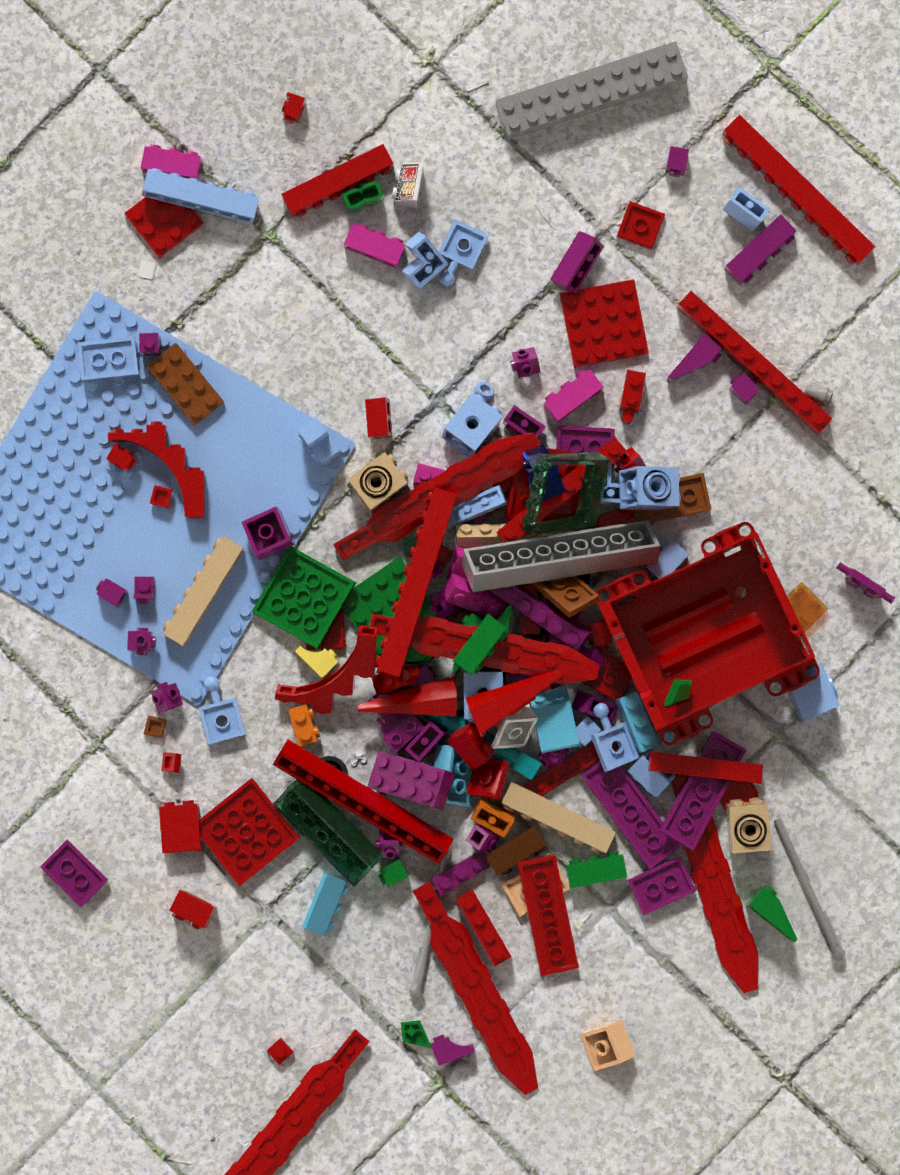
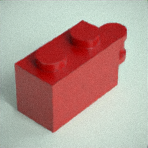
(631, 395)
(385, 684)

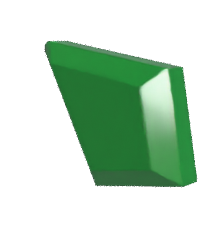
(678, 693)
(414, 1033)

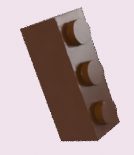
(516, 850)

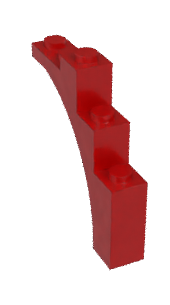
(155, 440)
(342, 681)

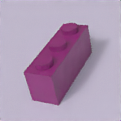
(577, 262)

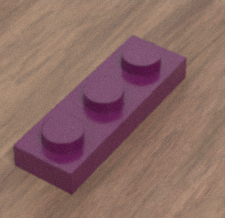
(460, 873)

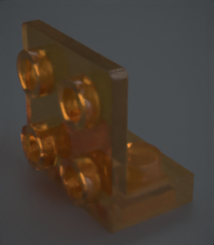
(806, 605)

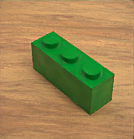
(480, 645)
(596, 870)

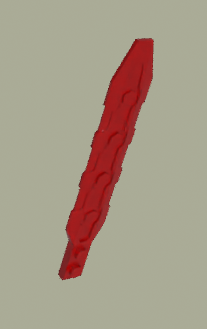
(464, 478)
(513, 655)
(722, 905)
(475, 987)
(300, 1111)

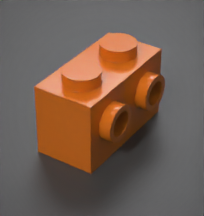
(303, 726)
(493, 817)

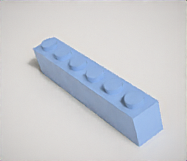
(200, 196)

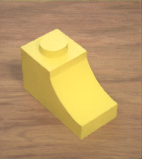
(321, 662)

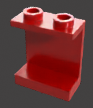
(180, 827)

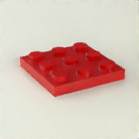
(163, 223)

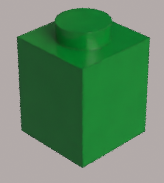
(393, 873)

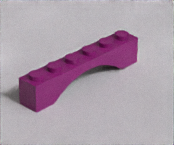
(565, 628)

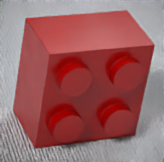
(192, 909)

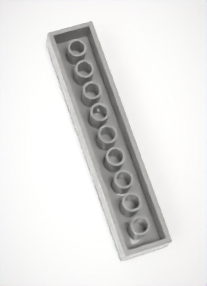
(591, 90)
(560, 555)

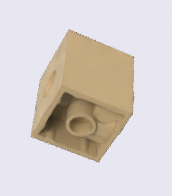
(382, 470)
(752, 813)

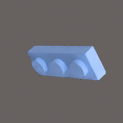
(478, 505)

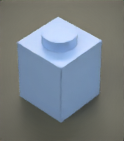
(585, 730)

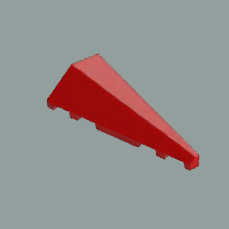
(428, 699)
(494, 705)

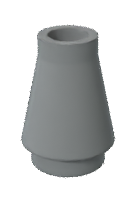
(819, 394)

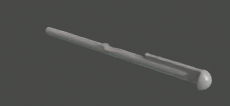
(424, 950)
(838, 952)

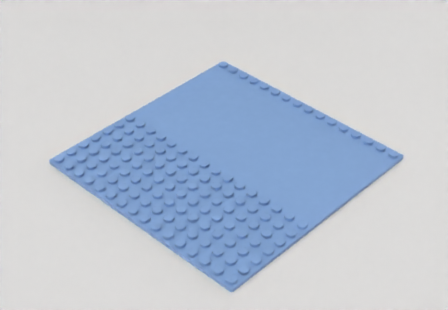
(84, 520)

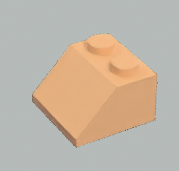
(608, 1045)

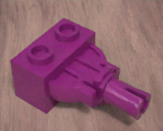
(398, 729)

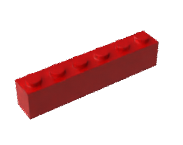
(337, 181)

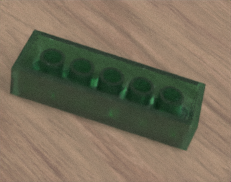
(328, 831)

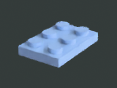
(108, 358)

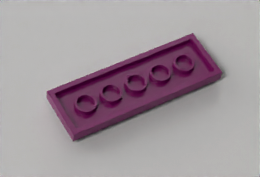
(700, 795)
(630, 813)

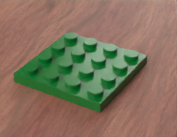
(378, 596)
(303, 597)

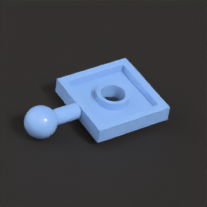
(451, 250)
(227, 708)
(603, 741)

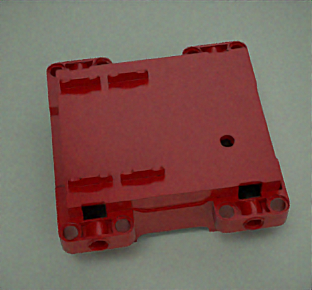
(688, 632)

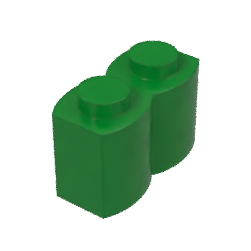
(358, 199)

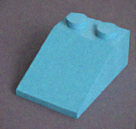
(555, 720)

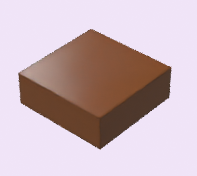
(155, 726)

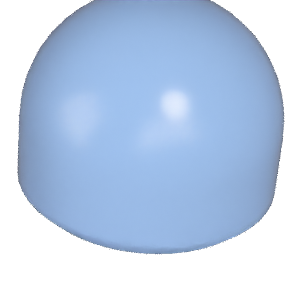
(477, 390)

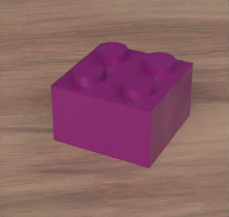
(268, 533)

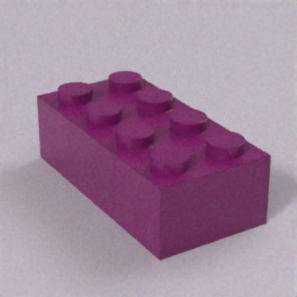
(410, 780)

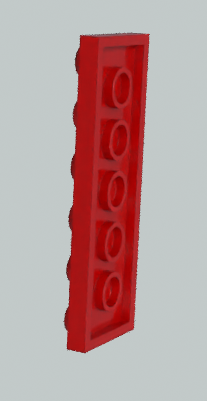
(548, 915)

